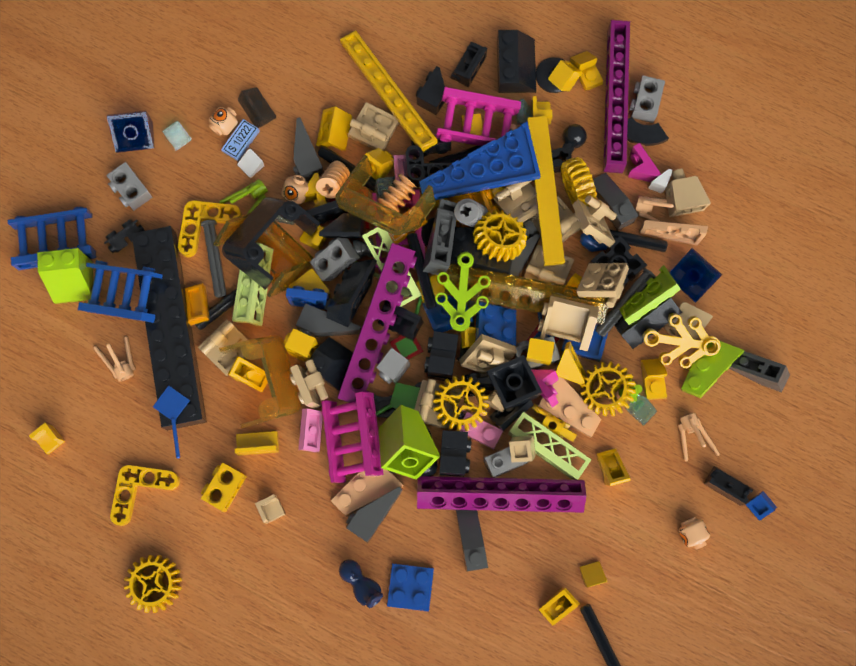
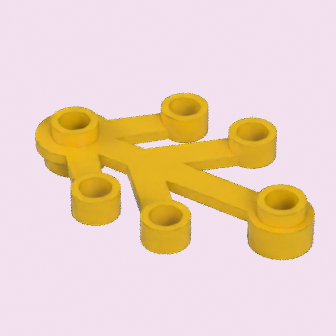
(685, 341)

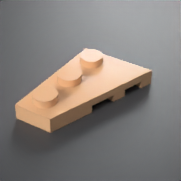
(674, 231)
(572, 409)
(364, 490)

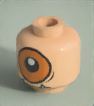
(223, 121)
(295, 189)
(694, 533)

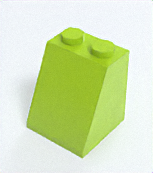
(66, 275)
(406, 443)

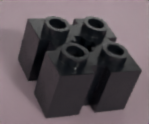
(620, 254)
(442, 356)
(453, 454)

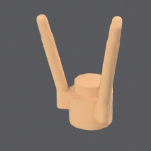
(646, 204)
(120, 370)
(692, 425)

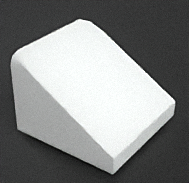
(250, 163)
(660, 183)

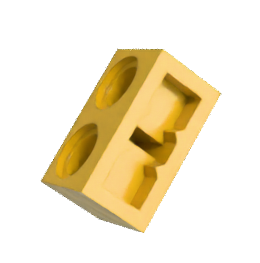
(300, 345)
(227, 490)

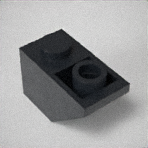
(431, 93)

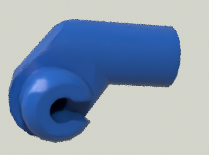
(591, 244)

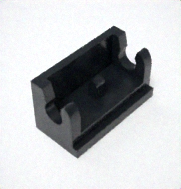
(469, 64)
(406, 322)
(728, 486)

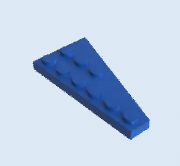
(491, 166)

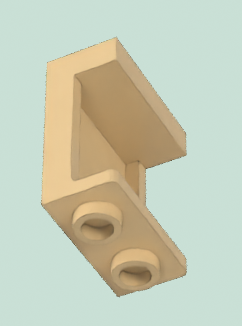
(569, 321)

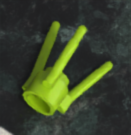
(255, 190)

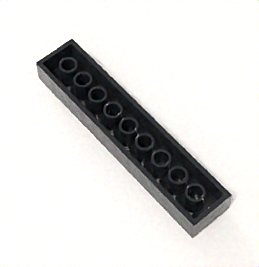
(170, 335)

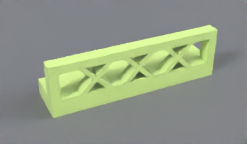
(387, 241)
(246, 295)
(546, 454)

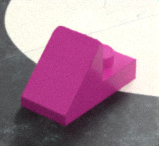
(646, 168)
(546, 379)

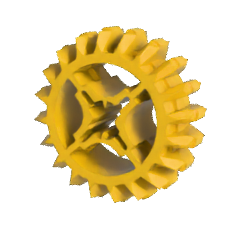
(577, 180)
(503, 231)
(615, 384)
(469, 406)
(148, 590)

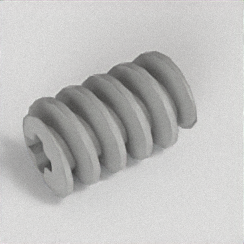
(469, 212)

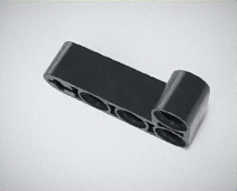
(418, 166)

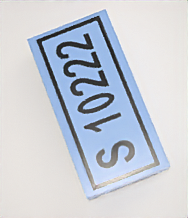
(240, 140)

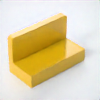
(334, 128)
(257, 443)

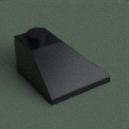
(345, 226)
(332, 362)
(514, 382)

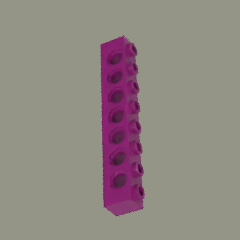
(616, 97)
(395, 254)
(501, 494)

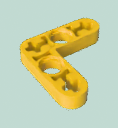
(201, 215)
(131, 486)

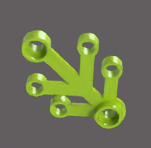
(462, 296)

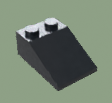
(464, 242)

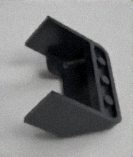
(241, 245)

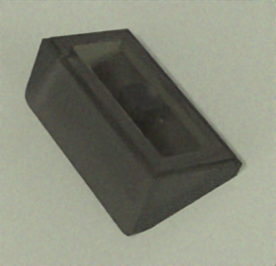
(256, 107)

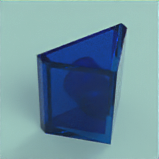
(131, 131)
(694, 275)

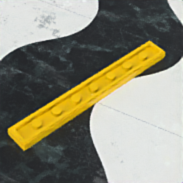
(388, 91)
(546, 193)

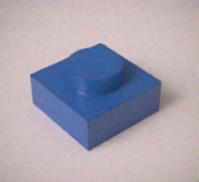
(761, 505)

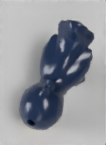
(364, 588)

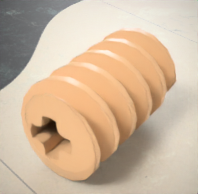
(332, 179)
(398, 193)

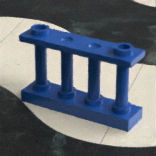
(27, 261)
(124, 310)

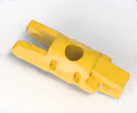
(562, 428)

